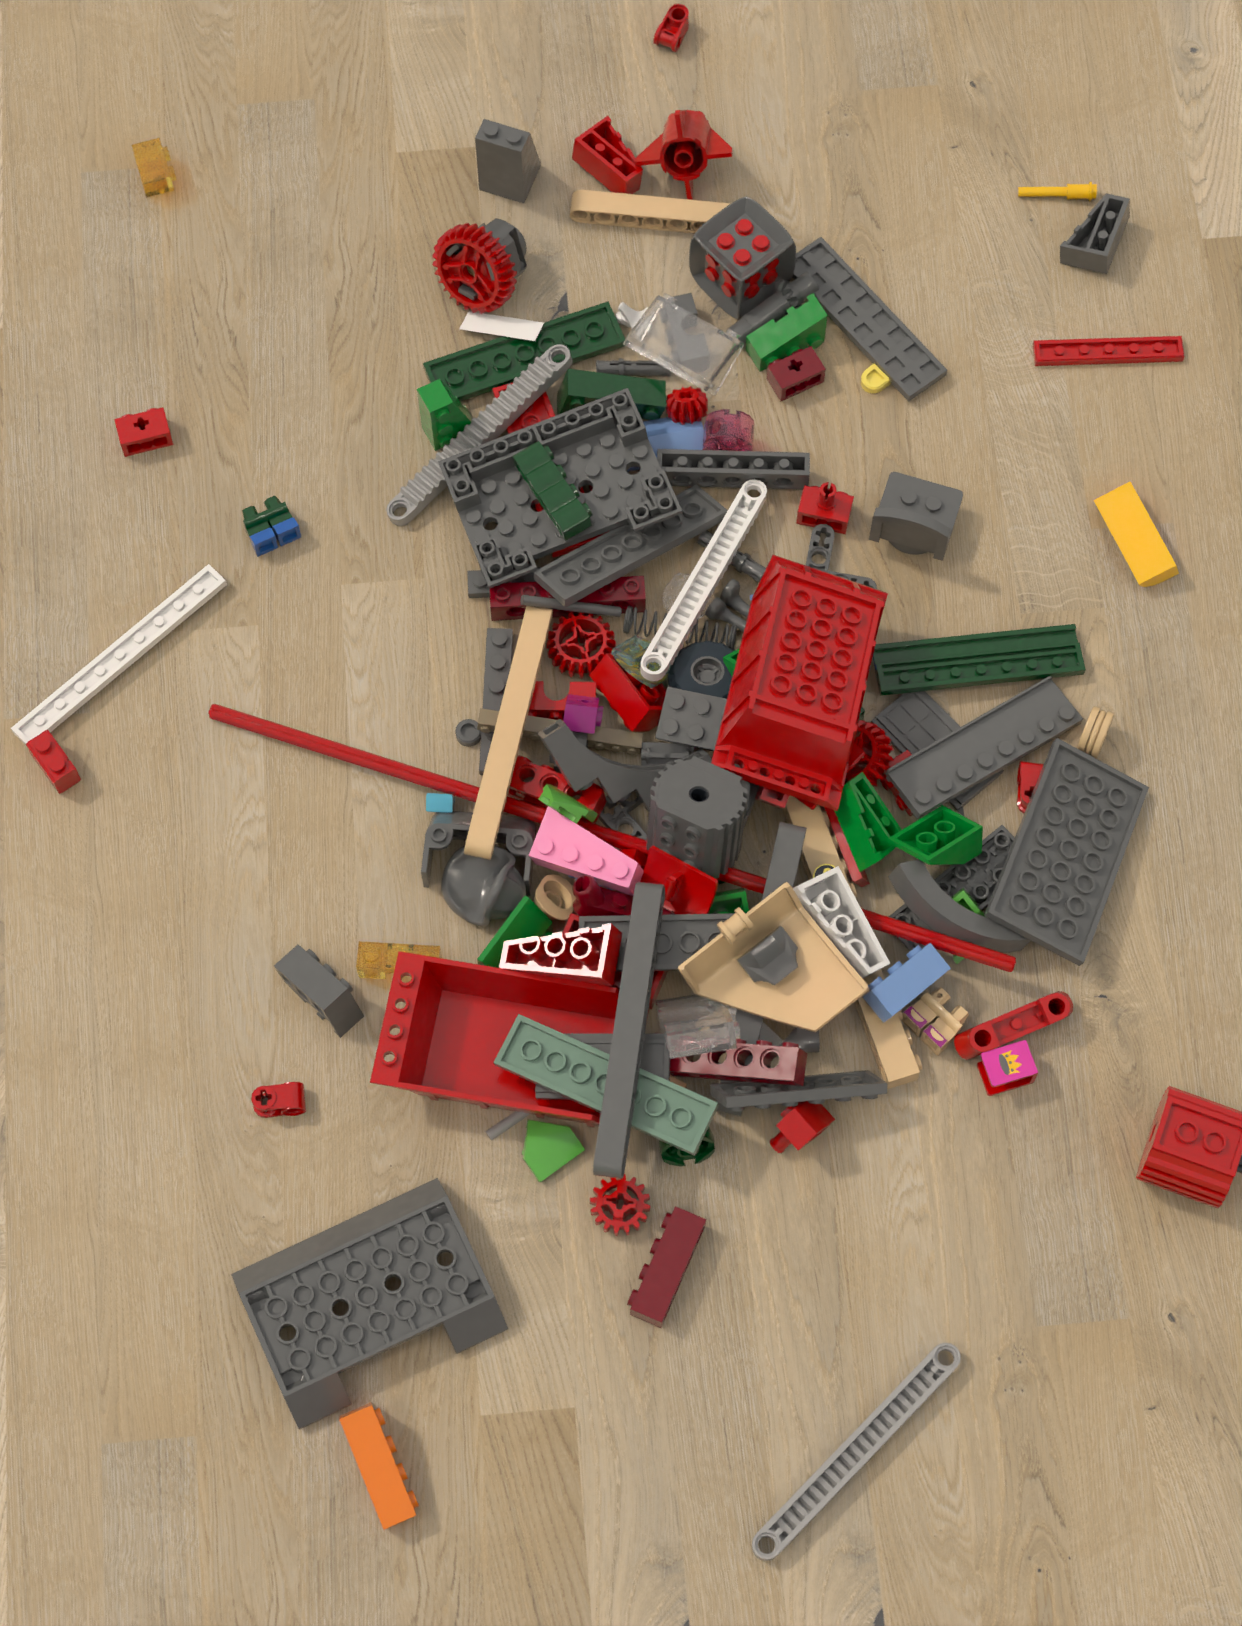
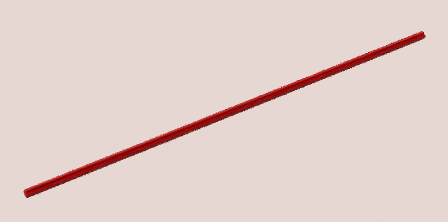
(610, 836)

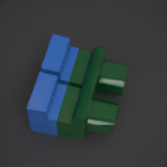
(270, 525)

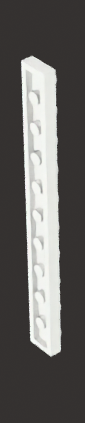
(120, 654)

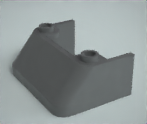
(513, 831)

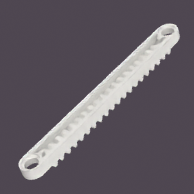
(703, 580)

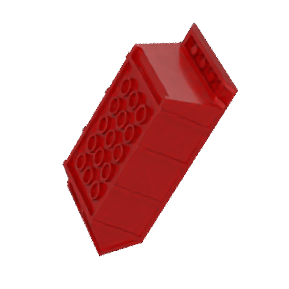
(800, 682)
(460, 1020)

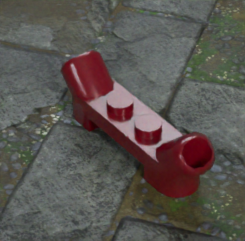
(599, 901)

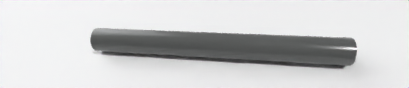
(583, 607)

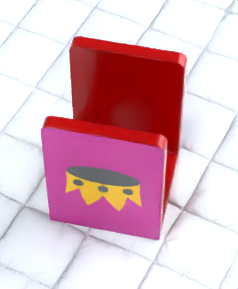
(1007, 1068)

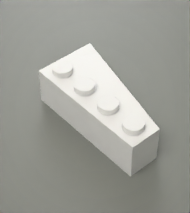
(842, 920)

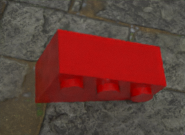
(607, 158)

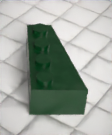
(587, 386)

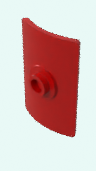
(685, 886)

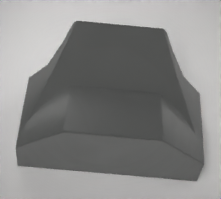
(770, 958)

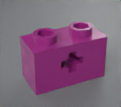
(582, 713)

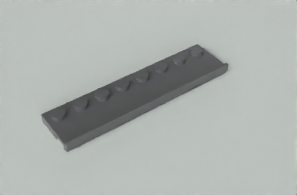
(983, 747)

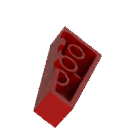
(576, 956)

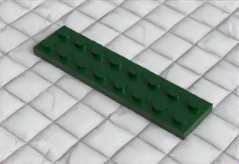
(502, 359)

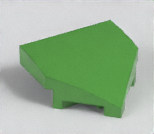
(566, 804)
(549, 1147)

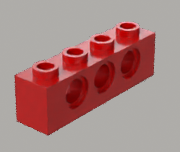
(529, 792)

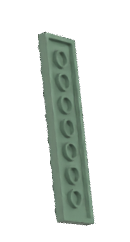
(580, 1075)

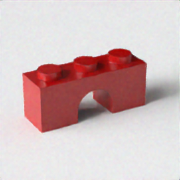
(544, 707)

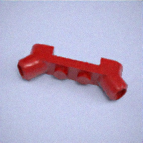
(1013, 1025)

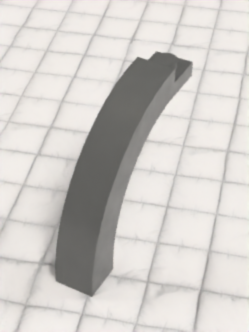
(947, 916)

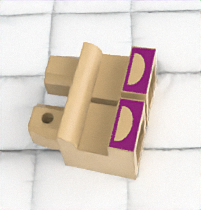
(934, 1021)

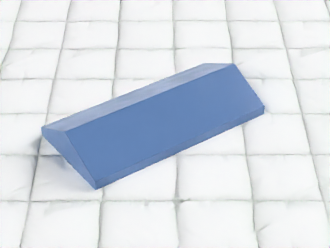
(668, 435)

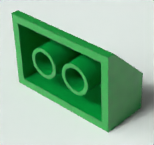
(523, 922)

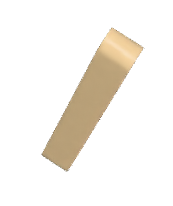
(641, 211)

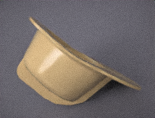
(555, 897)

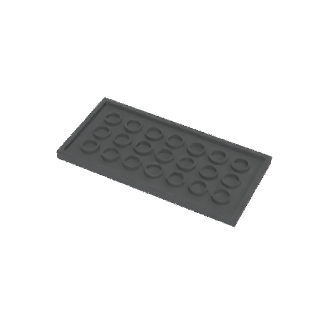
(1067, 852)

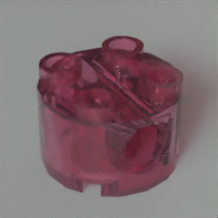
(728, 431)

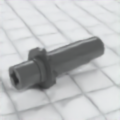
(776, 305)

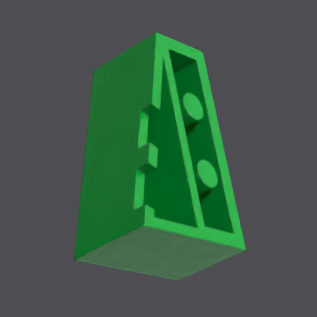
(795, 331)
(441, 413)
(865, 822)

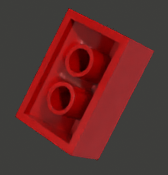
(630, 698)

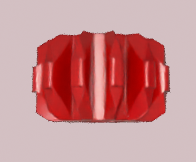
(686, 405)

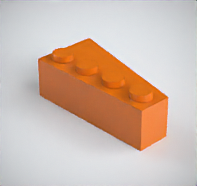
(377, 1465)

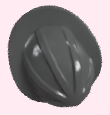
(482, 887)

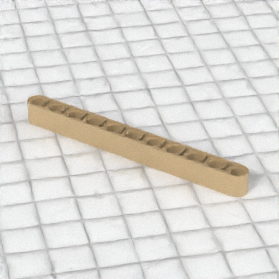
(508, 733)

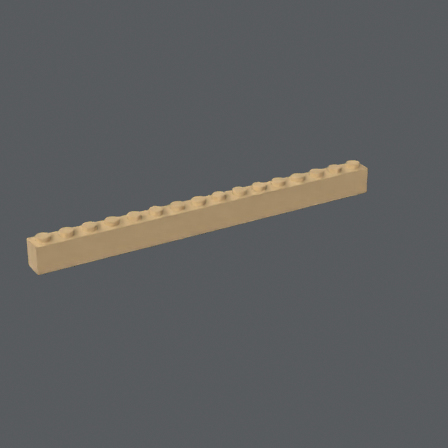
(888, 1039)

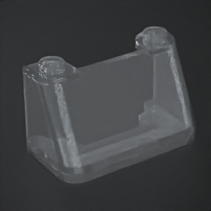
(685, 344)

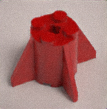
(685, 147)

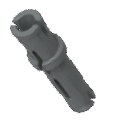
(631, 368)
(740, 561)

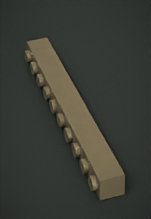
(603, 738)

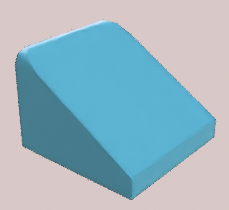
(439, 802)

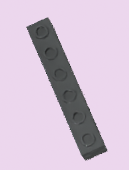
(734, 468)

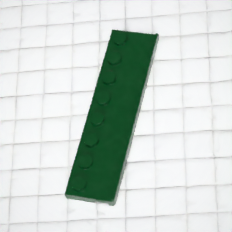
(977, 659)

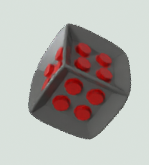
(741, 256)

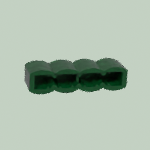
(552, 490)

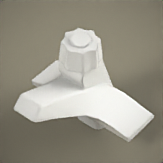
(628, 316)

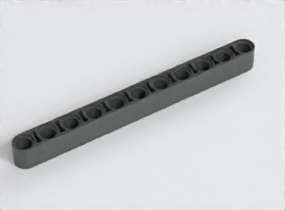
(781, 870)
(629, 1030)

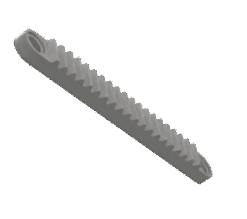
(482, 429)
(855, 1451)

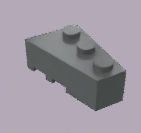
(1098, 237)
(320, 988)

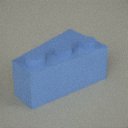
(905, 981)

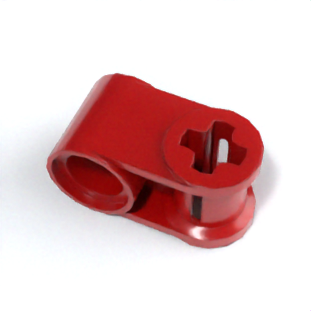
(671, 30)
(1026, 780)
(283, 1100)

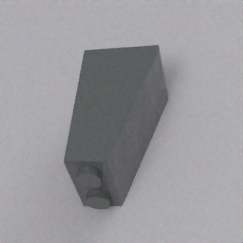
(506, 161)

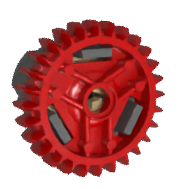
(480, 263)

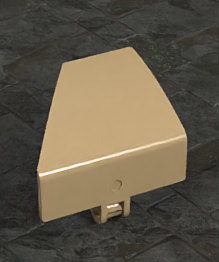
(803, 999)

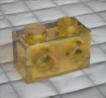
(153, 167)

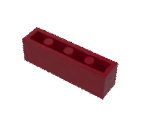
(667, 1266)

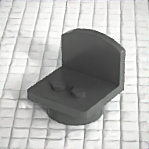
(916, 515)

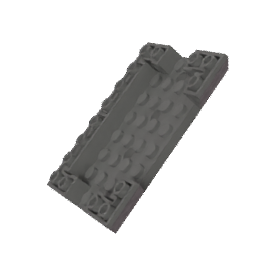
(594, 449)
(352, 1267)

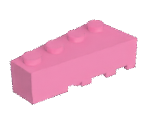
(576, 852)

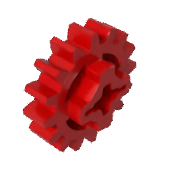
(630, 1206)

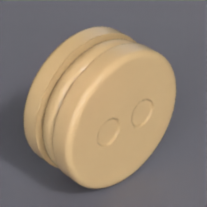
(1095, 731)

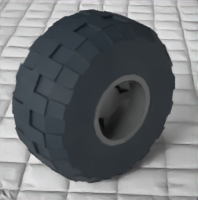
(701, 669)

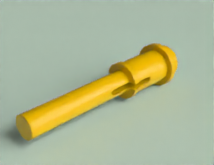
(1072, 191)

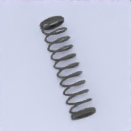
(632, 615)

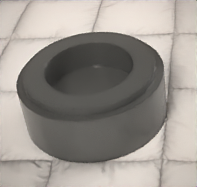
(467, 733)

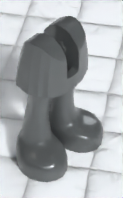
(729, 597)

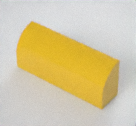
(1136, 536)

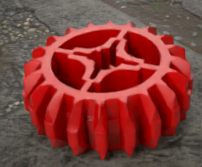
(562, 654)
(877, 750)

